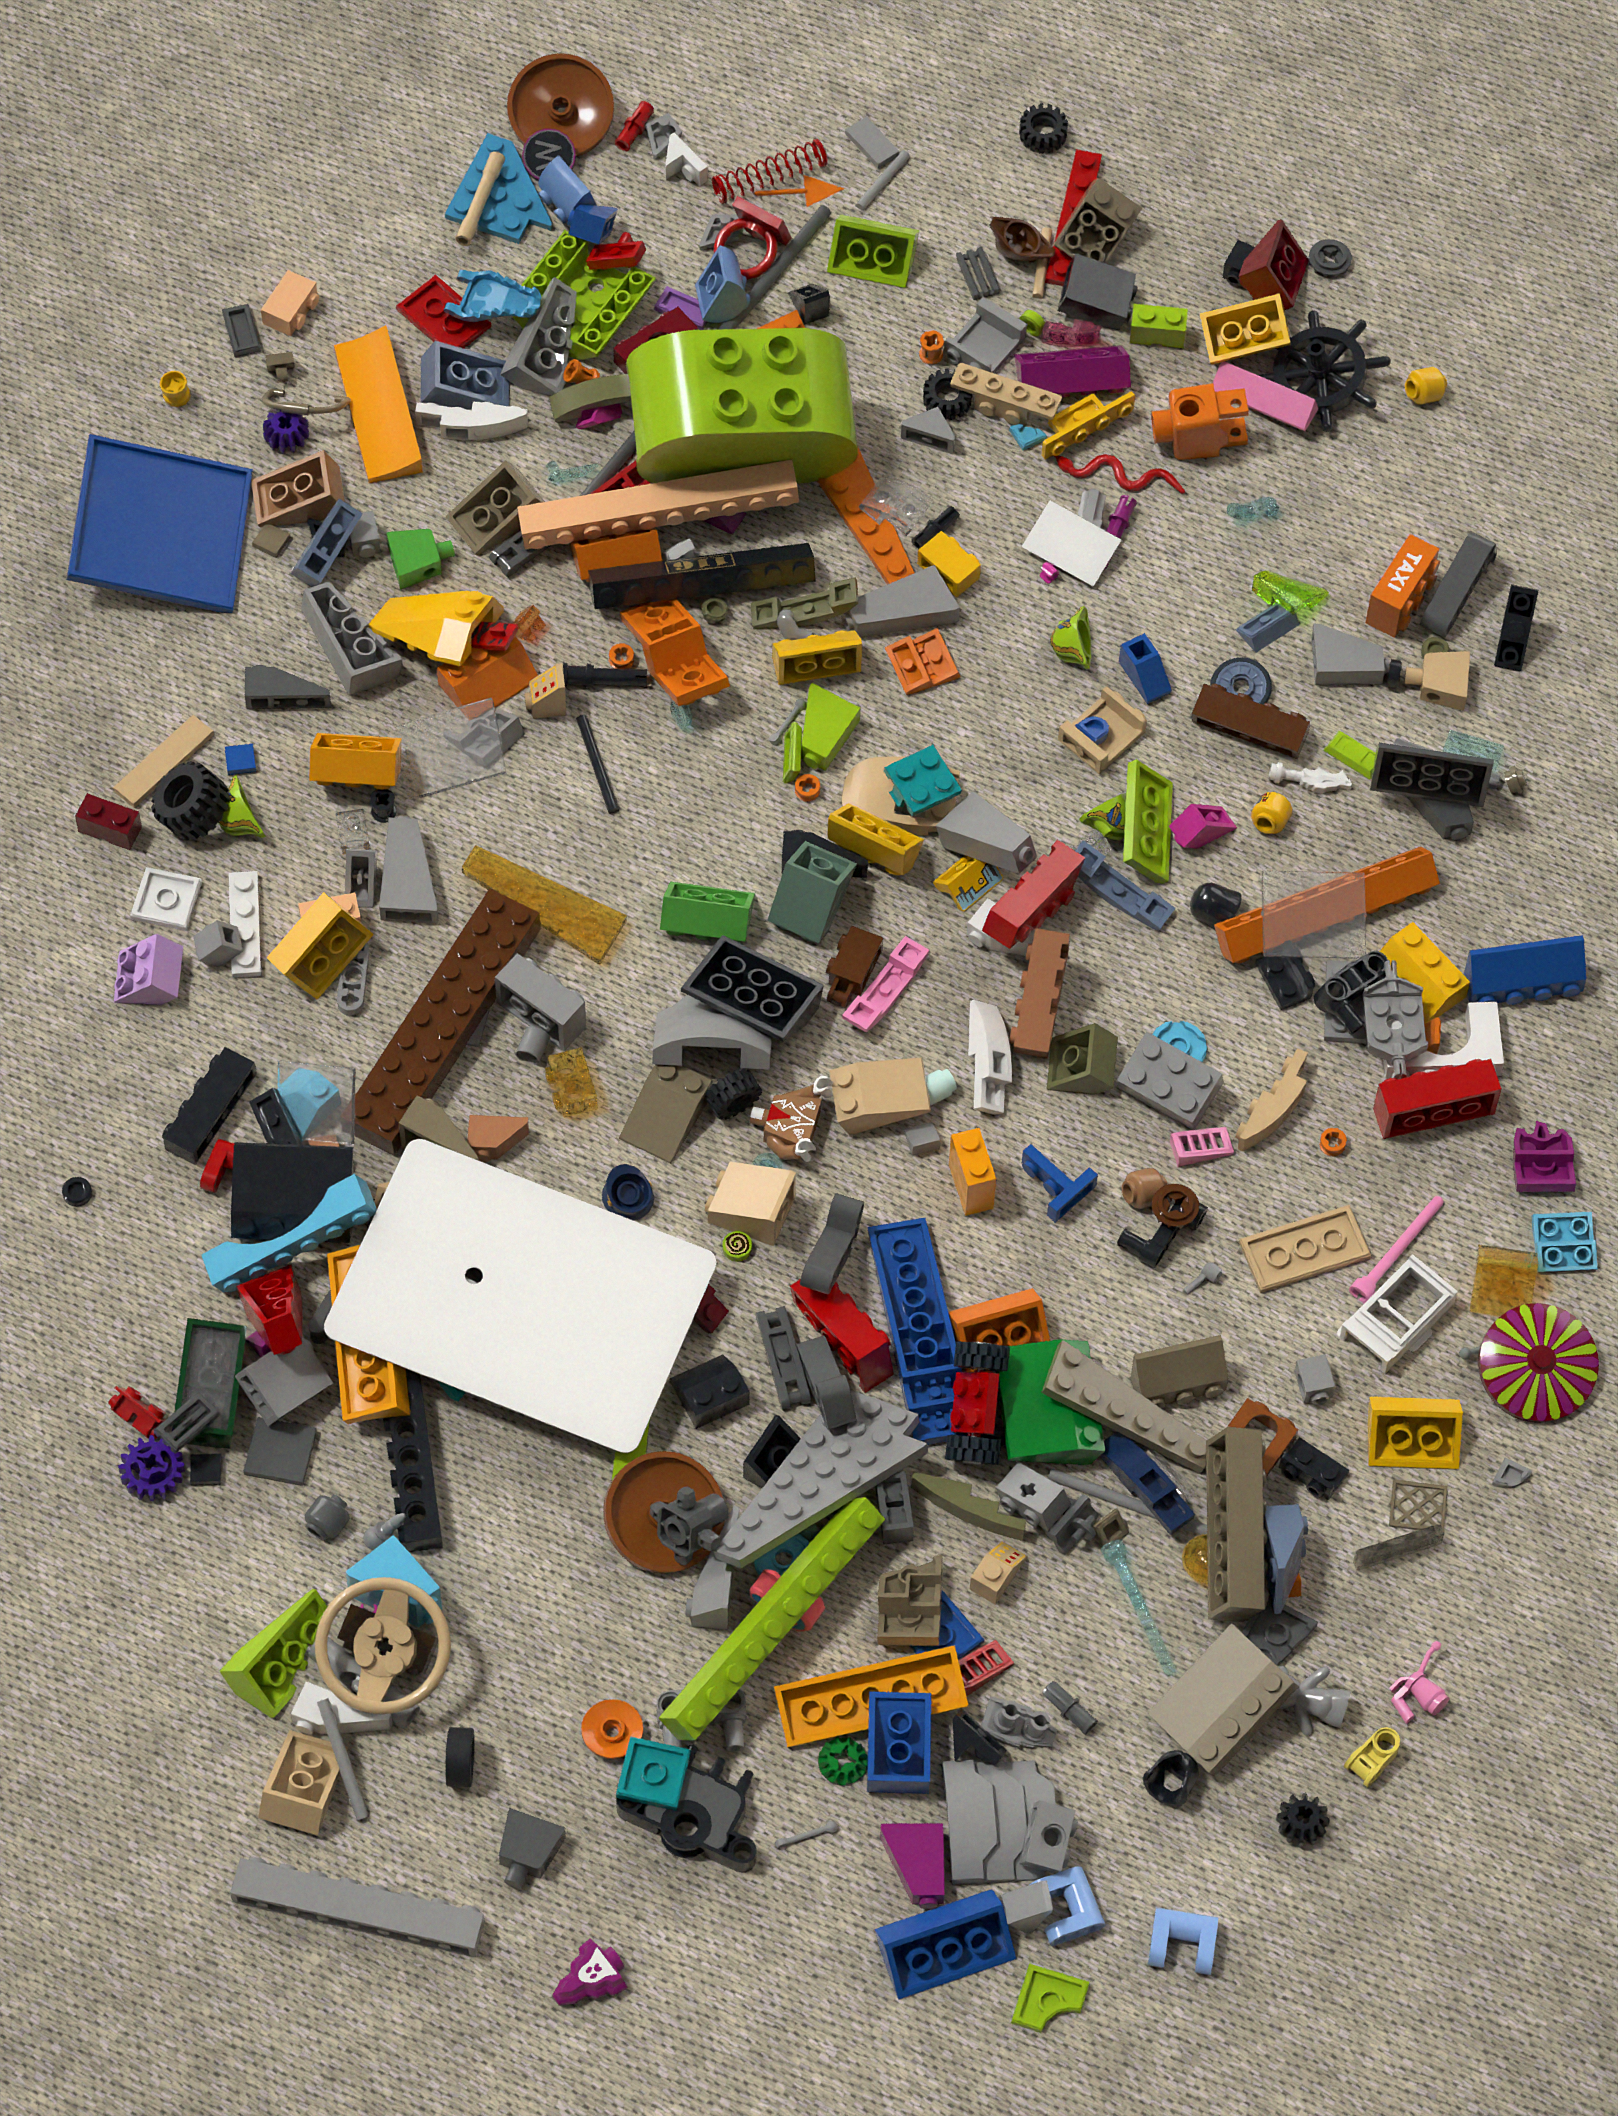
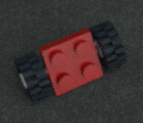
(976, 1403)

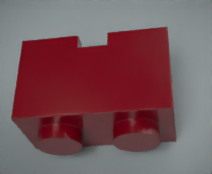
(108, 821)

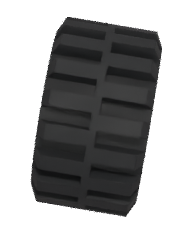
(190, 800)

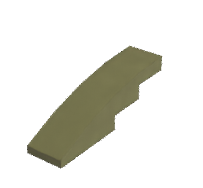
(957, 1500)

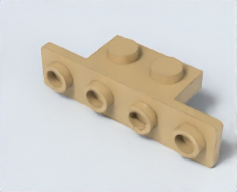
(1005, 396)

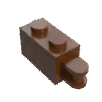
(853, 964)

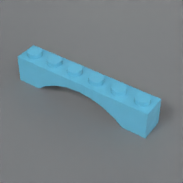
(342, 1207)

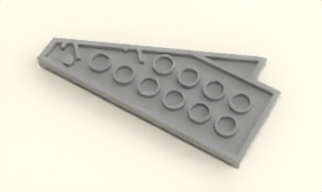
(823, 1475)

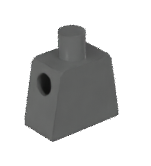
(528, 1846)

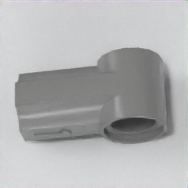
(1092, 506)

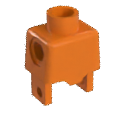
(1194, 421)

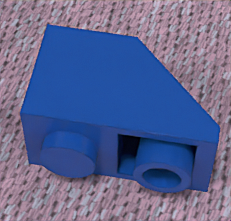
(1144, 668)

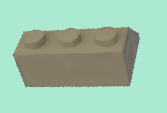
(1181, 1372)

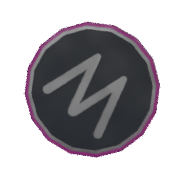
(544, 147)

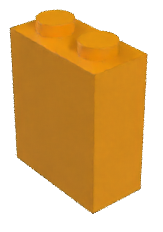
(972, 1171)

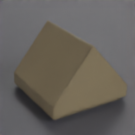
(1110, 1528)

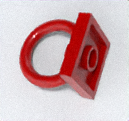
(760, 225)

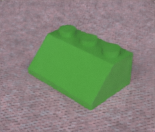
(706, 911)

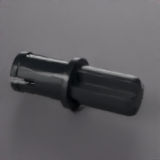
(935, 526)

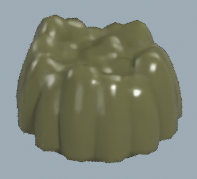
(714, 610)

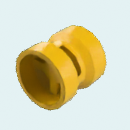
(175, 388)

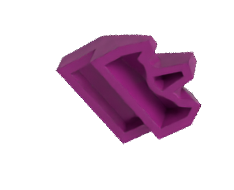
(1543, 1160)

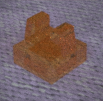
(527, 618)

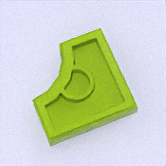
(1047, 1995)

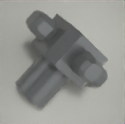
(688, 1523)

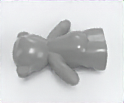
(1320, 1702)

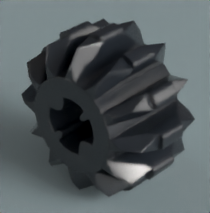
(1310, 1830)

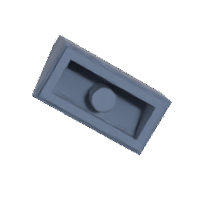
(1267, 626)

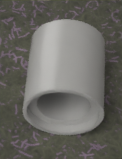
(533, 1044)

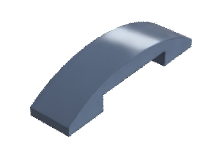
(1120, 891)

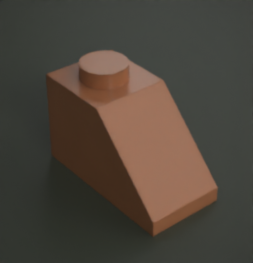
(495, 1135)

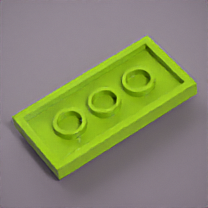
(1147, 822)

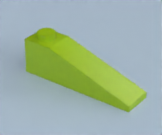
(267, 1663)

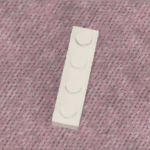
(245, 915)

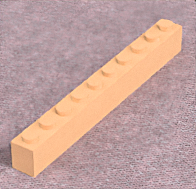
(658, 504)

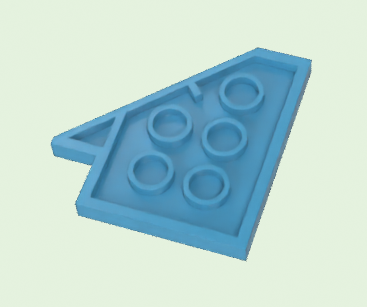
(512, 200)

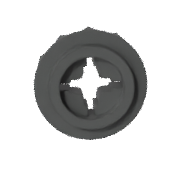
(1330, 248)

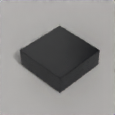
(205, 1469)

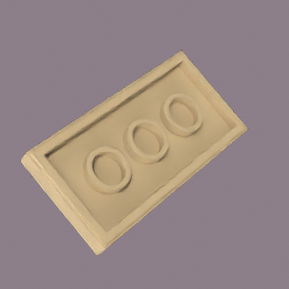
(1304, 1248)

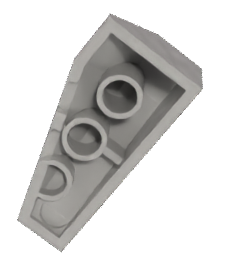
(544, 343)

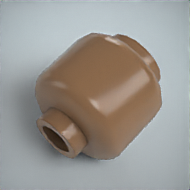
(1141, 1186)

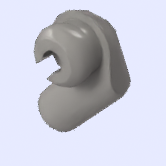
(789, 627)

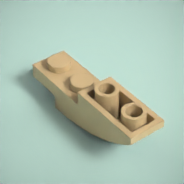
(1274, 1107)

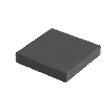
(280, 1451)

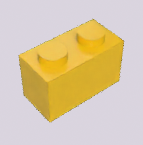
(953, 563)

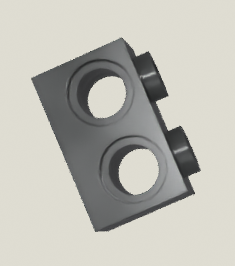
(895, 1507)

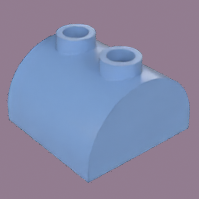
(563, 189)
(722, 288)

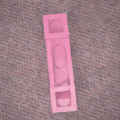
(887, 986)

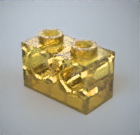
(576, 1082)

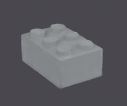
(541, 1000)
(1170, 1081)

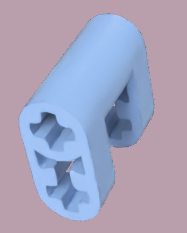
(1081, 1902)
(1185, 1927)

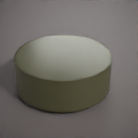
(1434, 645)

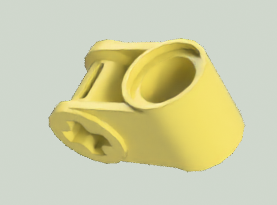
(1371, 1760)

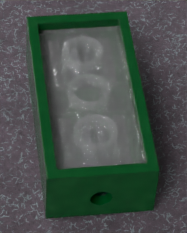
(209, 1366)

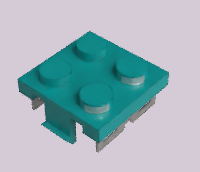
(921, 781)

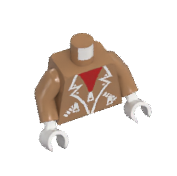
(793, 1120)

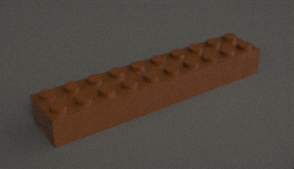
(442, 1018)

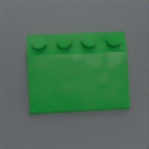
(1036, 1424)

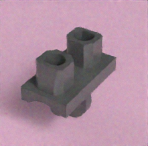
(1074, 1524)

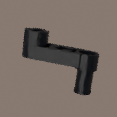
(1154, 1249)

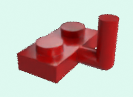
(621, 254)

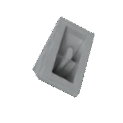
(929, 430)
(361, 875)
(1027, 1906)

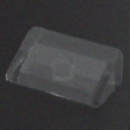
(1184, 1488)

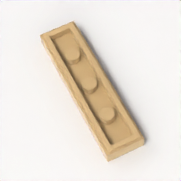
(167, 755)

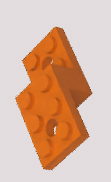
(675, 650)

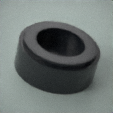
(1394, 673)
(77, 1191)

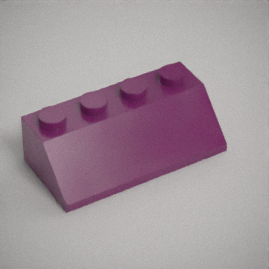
(1076, 370)

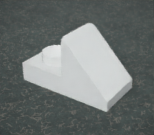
(683, 158)

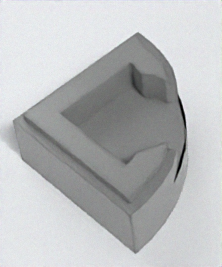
(1511, 1474)

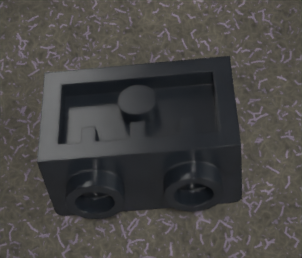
(1286, 980)
(1313, 1468)

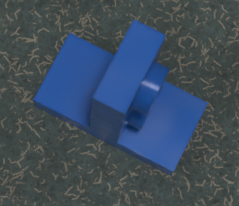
(1057, 1183)

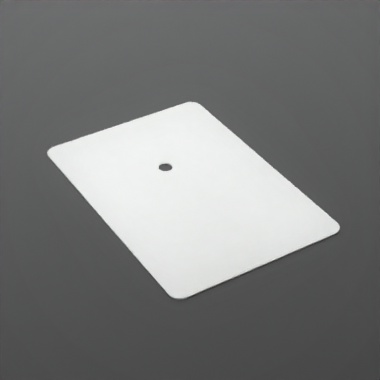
(570, 1307)

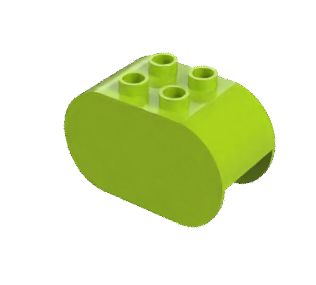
(742, 402)

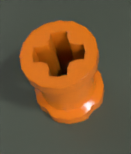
(928, 345)
(577, 373)

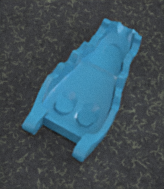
(493, 296)

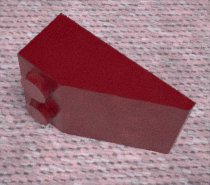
(1275, 266)

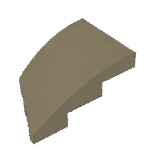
(911, 1605)

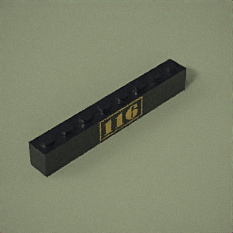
(702, 575)

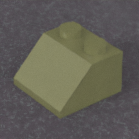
(1083, 1060)

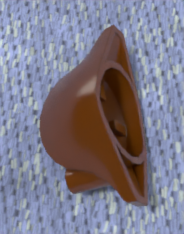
(1020, 240)

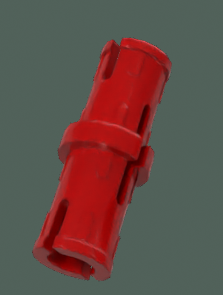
(634, 126)

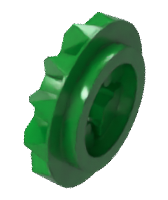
(849, 1772)

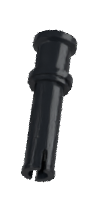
(589, 675)

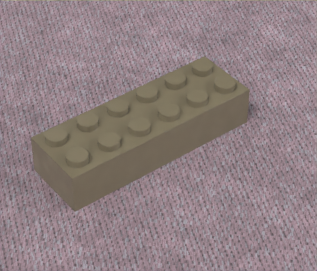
(1236, 1524)

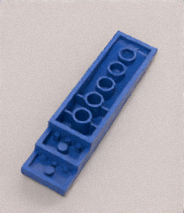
(917, 1324)

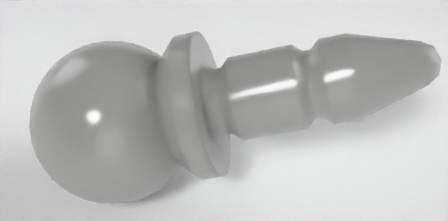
(382, 1531)

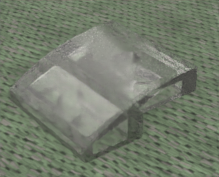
(896, 502)

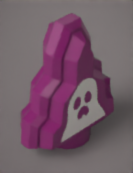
(591, 1975)

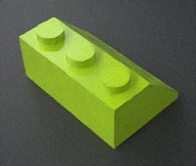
(872, 250)

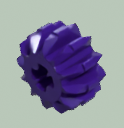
(285, 430)

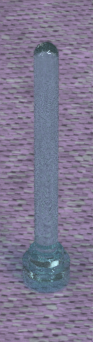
(1115, 1554)

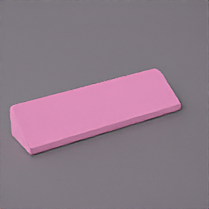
(1267, 396)

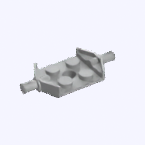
(1400, 1001)

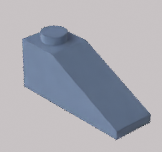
(326, 543)

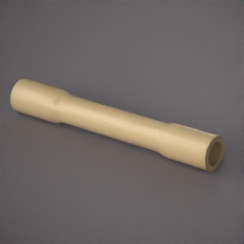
(470, 222)

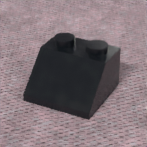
(711, 1390)

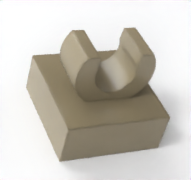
(280, 363)

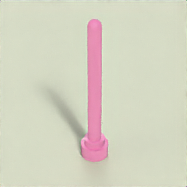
(1367, 1285)

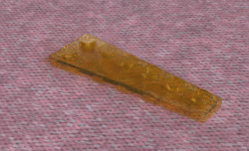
(563, 912)

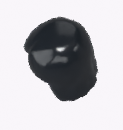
(1214, 903)
(1181, 1766)

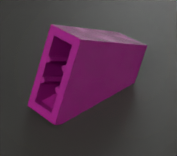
(918, 1859)

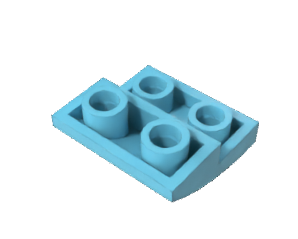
(1564, 1241)

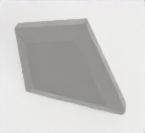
(659, 133)
(714, 226)

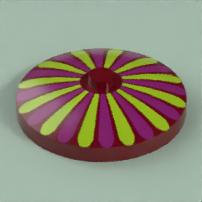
(1538, 1363)

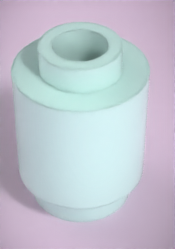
(940, 1085)

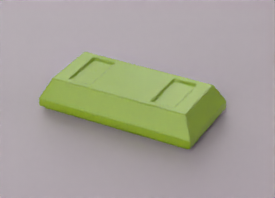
(792, 753)
(1351, 754)

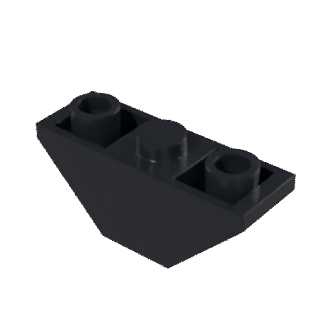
(1516, 627)

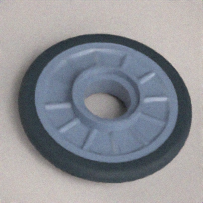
(1248, 671)

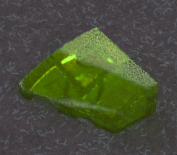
(1286, 591)

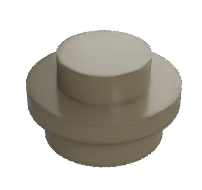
(1515, 780)

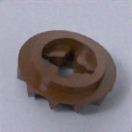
(1175, 1193)

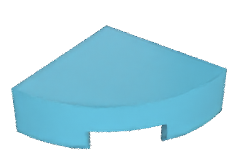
(1027, 436)

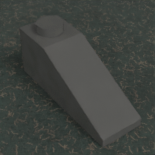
(278, 689)

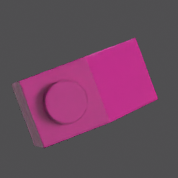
(1201, 825)

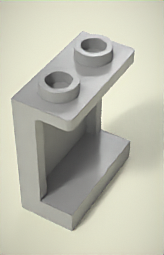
(986, 338)

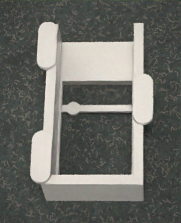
(1382, 1340)

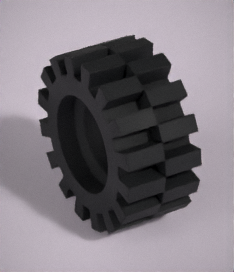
(1047, 116)
(947, 407)
(733, 1093)

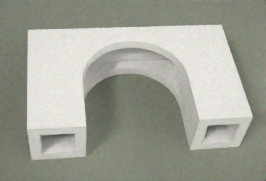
(1482, 1044)

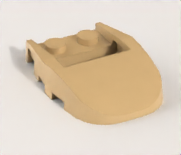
(869, 790)

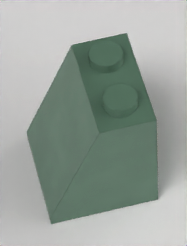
(811, 892)

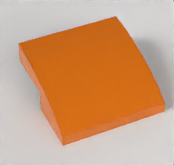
(922, 662)

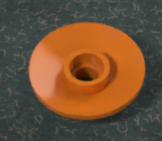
(607, 1715)

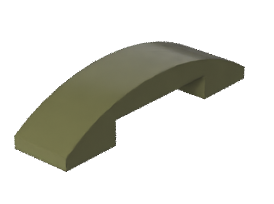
(588, 395)
(809, 608)

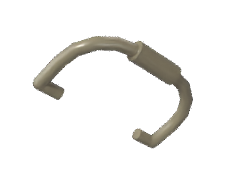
(302, 409)

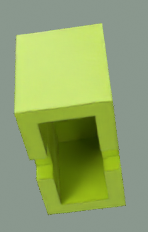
(1158, 325)

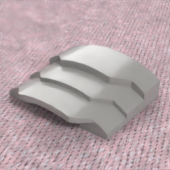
(698, 1024)
(991, 1817)

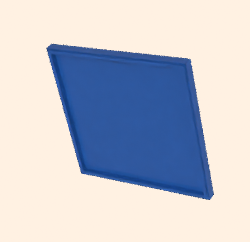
(159, 524)

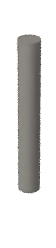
(883, 180)

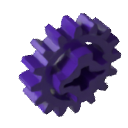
(144, 1457)

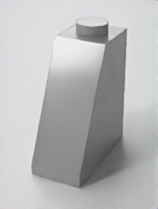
(1345, 658)

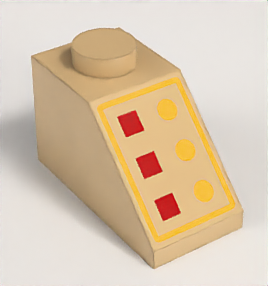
(547, 693)
(996, 1571)

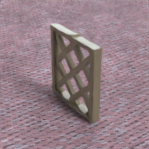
(1408, 1495)

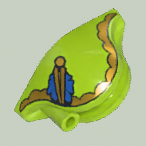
(1072, 639)
(239, 817)
(1108, 817)

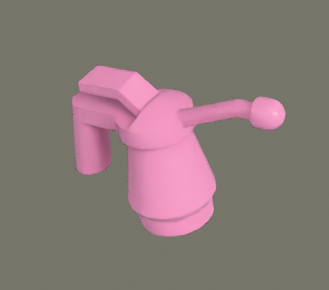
(1429, 1695)

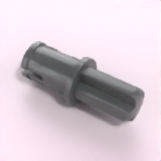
(1069, 1707)

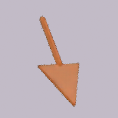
(814, 190)

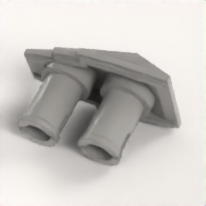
(1017, 1724)

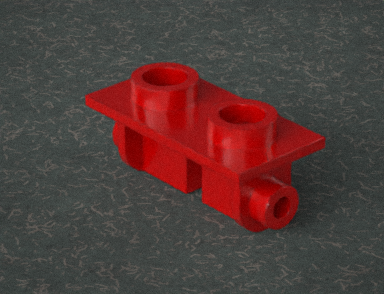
(130, 1403)

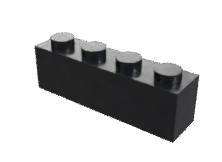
(209, 1105)

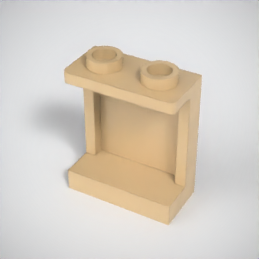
(1125, 728)

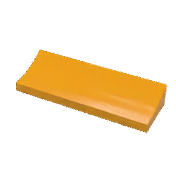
(378, 407)
(367, 1383)
(840, 1700)

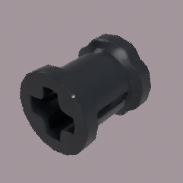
(383, 805)

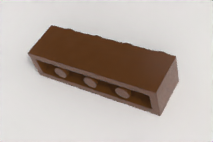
(1250, 720)

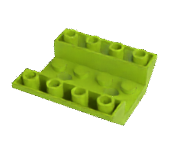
(596, 313)

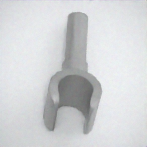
(1210, 1271)

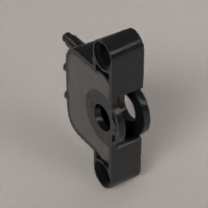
(712, 1807)

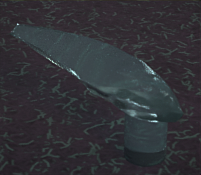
(568, 474)

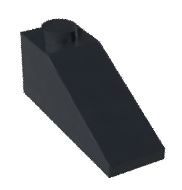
(794, 839)

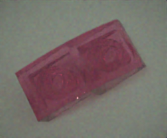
(1080, 335)

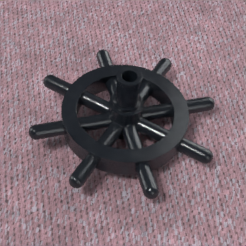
(1321, 367)

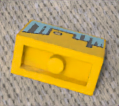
(968, 881)

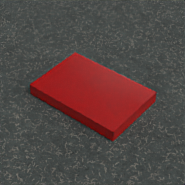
(425, 311)

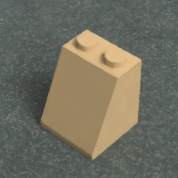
(752, 1200)

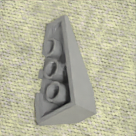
(713, 1589)

